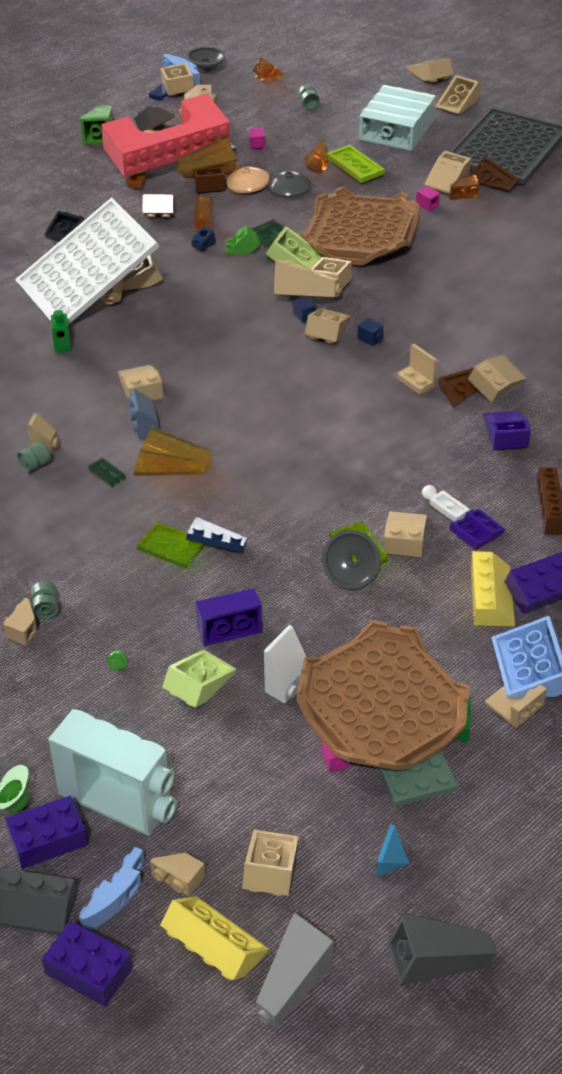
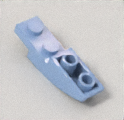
(170, 60)
(113, 896)

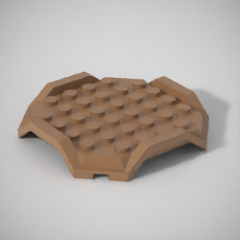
(361, 226)
(382, 699)

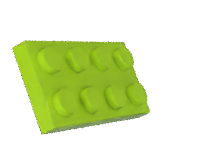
(356, 163)

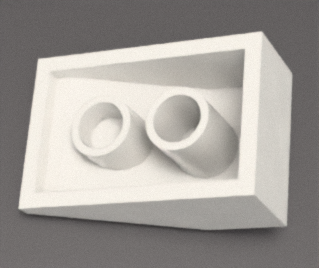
(283, 665)

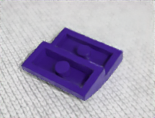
(477, 528)

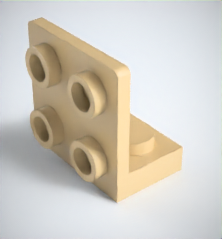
(421, 372)
(516, 709)

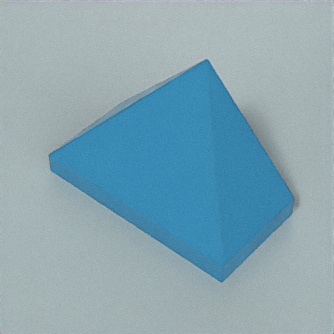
(392, 853)

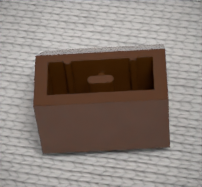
(209, 179)

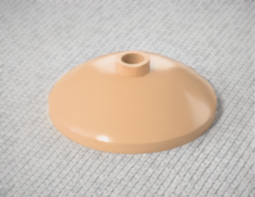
(247, 180)

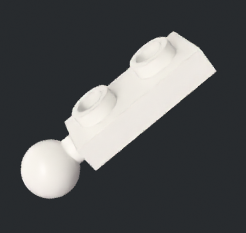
(445, 503)

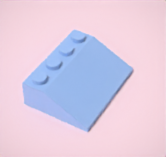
(530, 658)

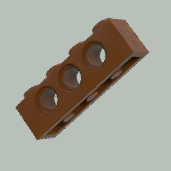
(550, 500)

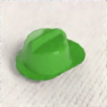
(14, 790)

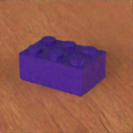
(536, 583)
(229, 617)
(46, 832)
(87, 963)

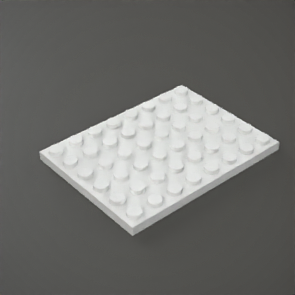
(87, 262)

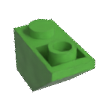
(243, 242)

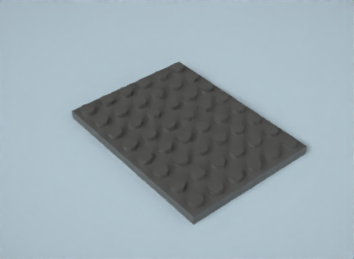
(510, 141)

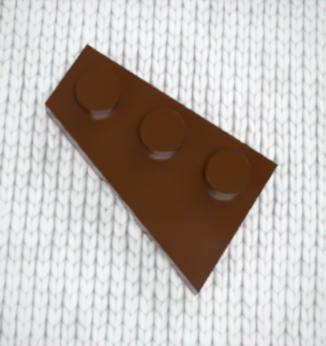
(493, 175)
(457, 386)

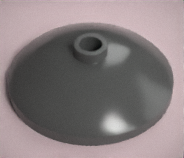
(206, 57)
(289, 184)
(338, 559)

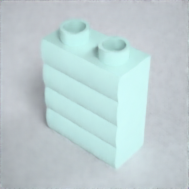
(397, 117)
(112, 772)

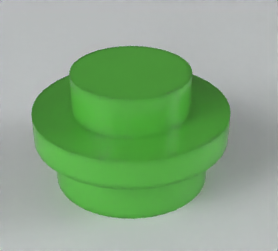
(117, 660)

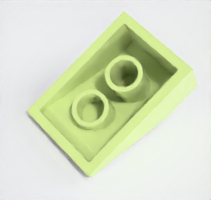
(293, 248)
(197, 677)

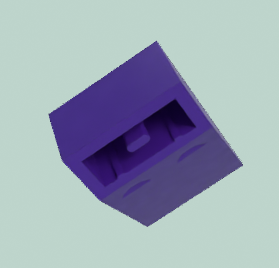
(507, 429)

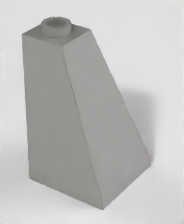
(296, 969)

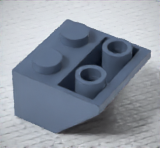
(142, 413)

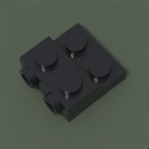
(62, 225)

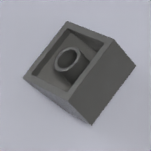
(152, 117)

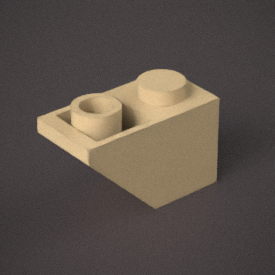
(21, 624)
(179, 871)

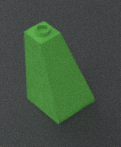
(91, 124)

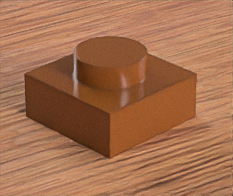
(136, 181)

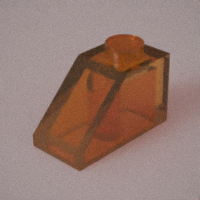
(266, 71)
(318, 158)
(465, 188)
(203, 213)

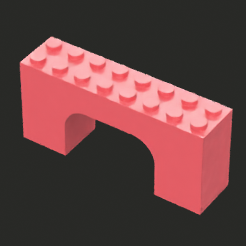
(142, 151)

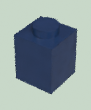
(303, 307)
(370, 332)

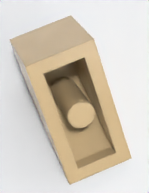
(42, 431)

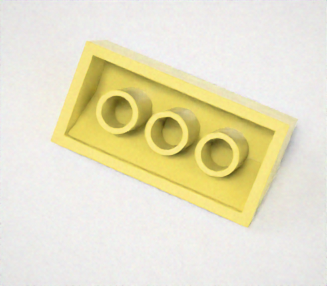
(489, 592)
(213, 937)

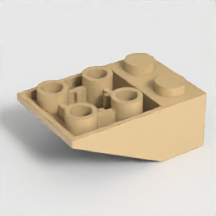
(447, 170)

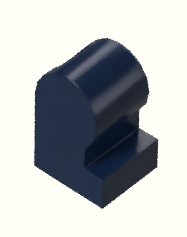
(202, 241)

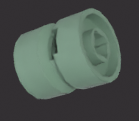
(309, 96)
(32, 457)
(44, 600)

